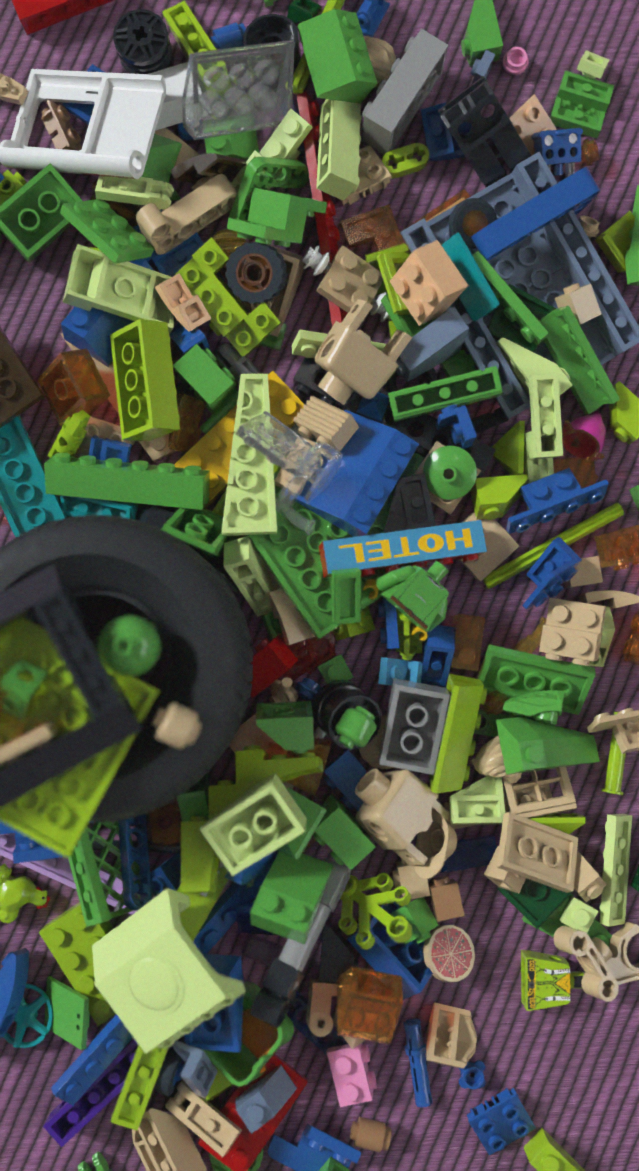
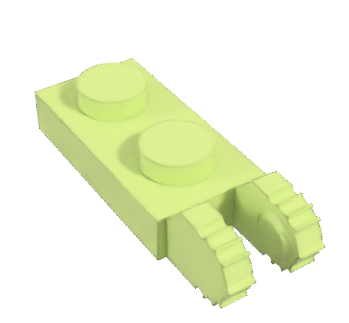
(135, 191)

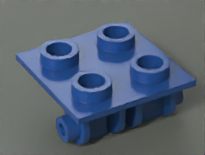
(501, 1122)

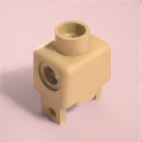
(352, 359)
(396, 810)

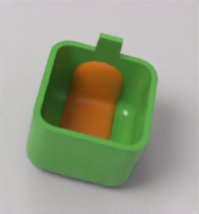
(257, 1044)

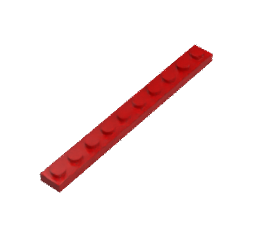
(327, 231)

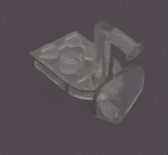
(295, 456)

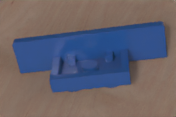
(553, 497)

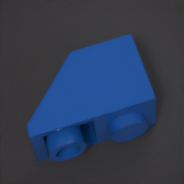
(345, 774)

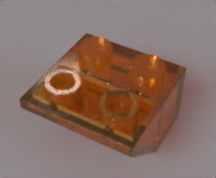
(368, 1004)

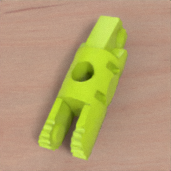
(71, 435)

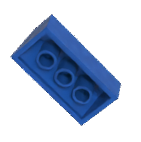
(93, 328)

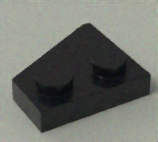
(410, 505)

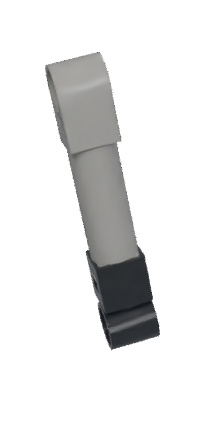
(286, 972)

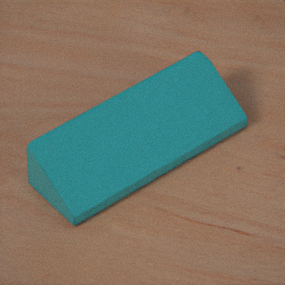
(478, 296)
(86, 506)

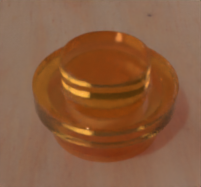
(589, 152)
(494, 702)

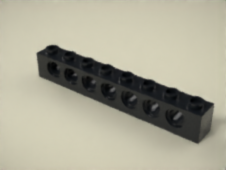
(305, 384)

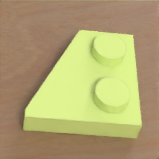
(478, 803)

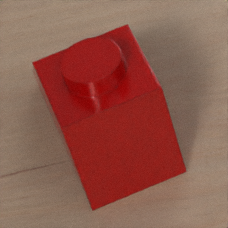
(270, 663)

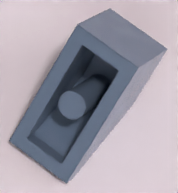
(265, 1098)

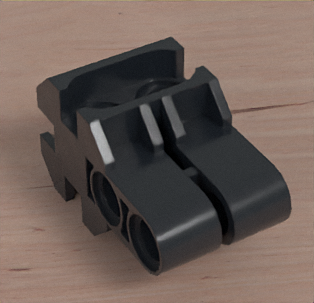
(498, 126)

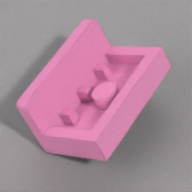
(351, 1074)

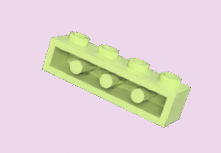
(339, 148)

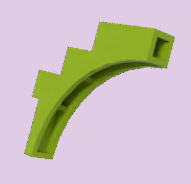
(198, 857)

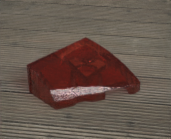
(310, 654)

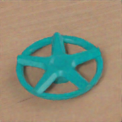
(27, 1017)

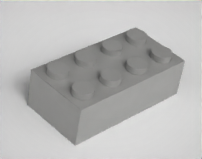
(403, 92)

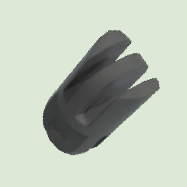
(230, 358)

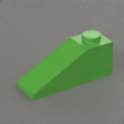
(482, 32)

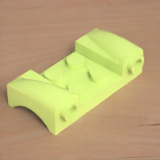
(115, 288)

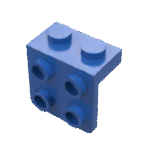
(550, 571)

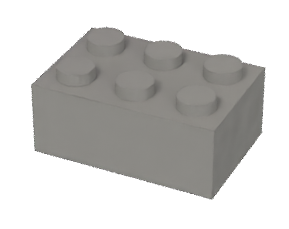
(413, 726)

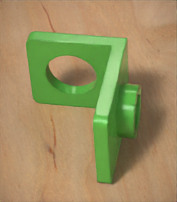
(16, 692)

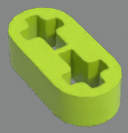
(405, 160)

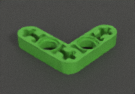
(257, 178)

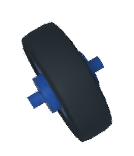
(169, 1073)

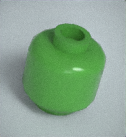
(355, 727)

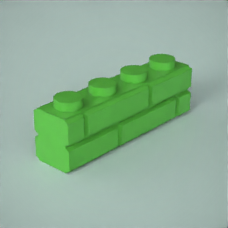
(442, 393)

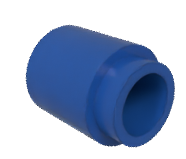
(228, 36)

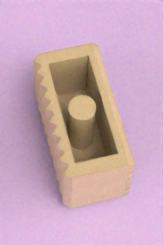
(325, 423)

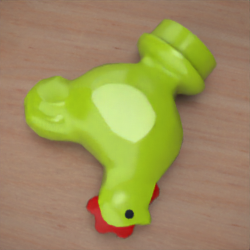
(16, 893)

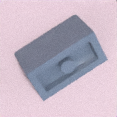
(198, 1070)

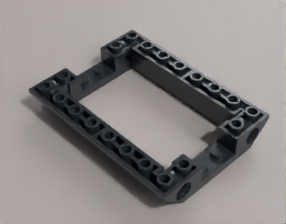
(102, 693)

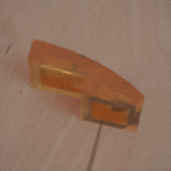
(190, 412)

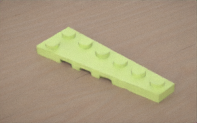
(250, 485)

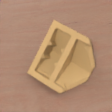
(450, 1036)

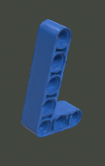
(569, 194)

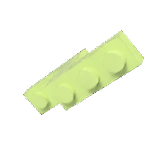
(546, 435)

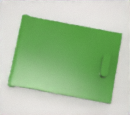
(69, 1013)

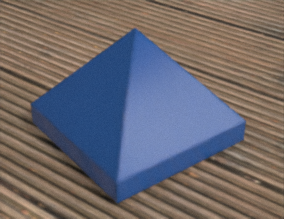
(374, 407)

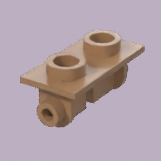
(56, 120)

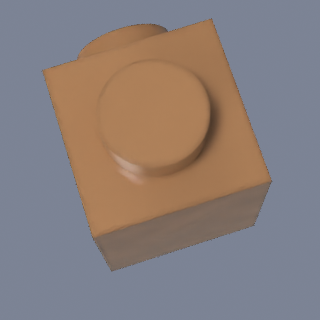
(445, 898)

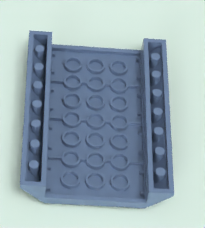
(541, 267)

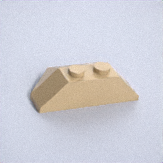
(166, 1143)

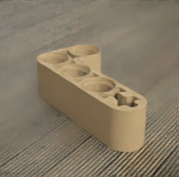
(187, 216)

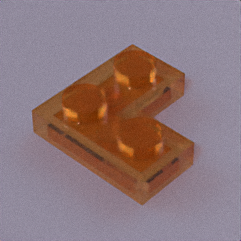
(375, 226)

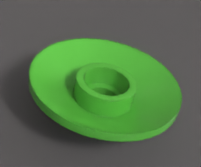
(450, 458)

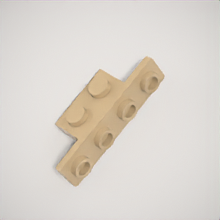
(624, 726)

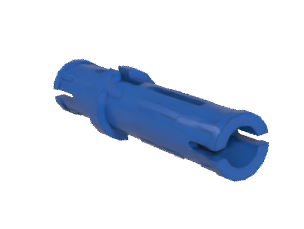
(416, 1051)

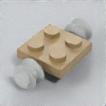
(347, 279)

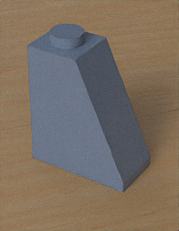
(433, 345)

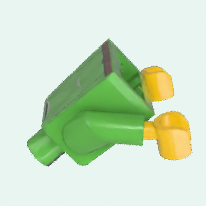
(415, 595)

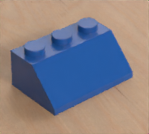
(395, 957)

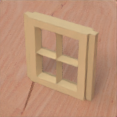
(541, 807)

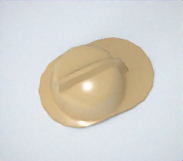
(436, 845)

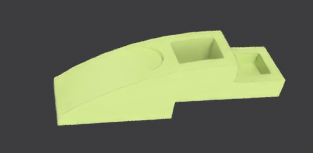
(281, 144)

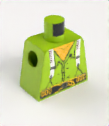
(546, 980)

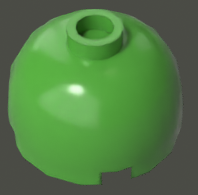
(129, 645)

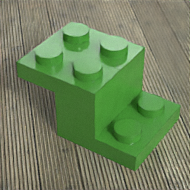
(276, 217)

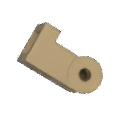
(319, 1007)

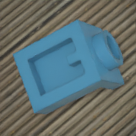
(399, 669)

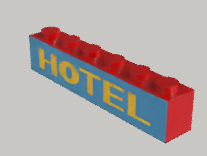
(404, 548)

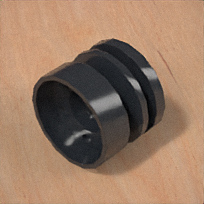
(272, 29)
(142, 42)
(332, 703)

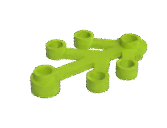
(370, 906)

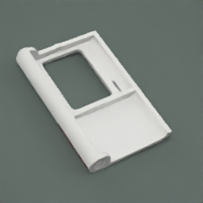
(118, 130)

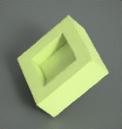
(592, 65)
(578, 914)

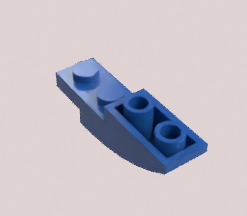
(12, 986)

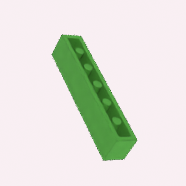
(127, 481)

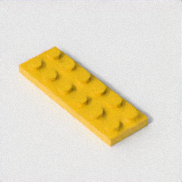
(215, 447)

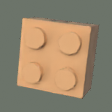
(428, 282)

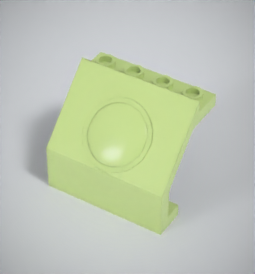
(158, 974)

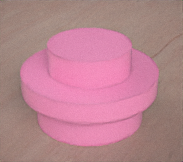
(515, 60)

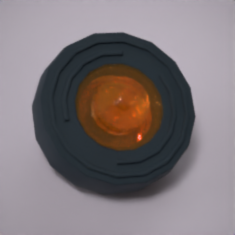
(469, 218)

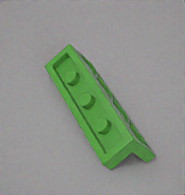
(575, 355)

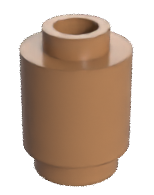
(370, 1134)

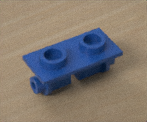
(371, 15)

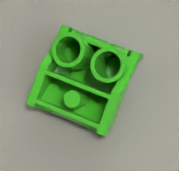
(537, 705)

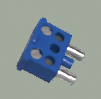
(559, 148)

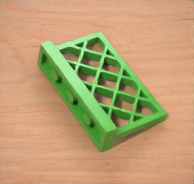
(85, 871)

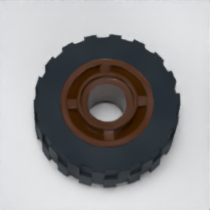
(241, 266)

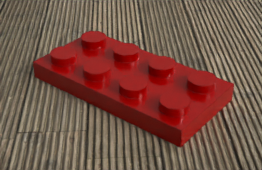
(249, 1145)

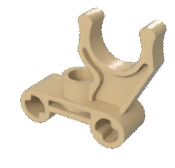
(603, 965)

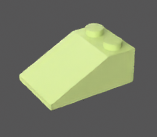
(255, 825)

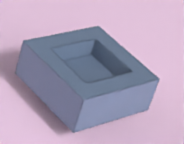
(483, 66)

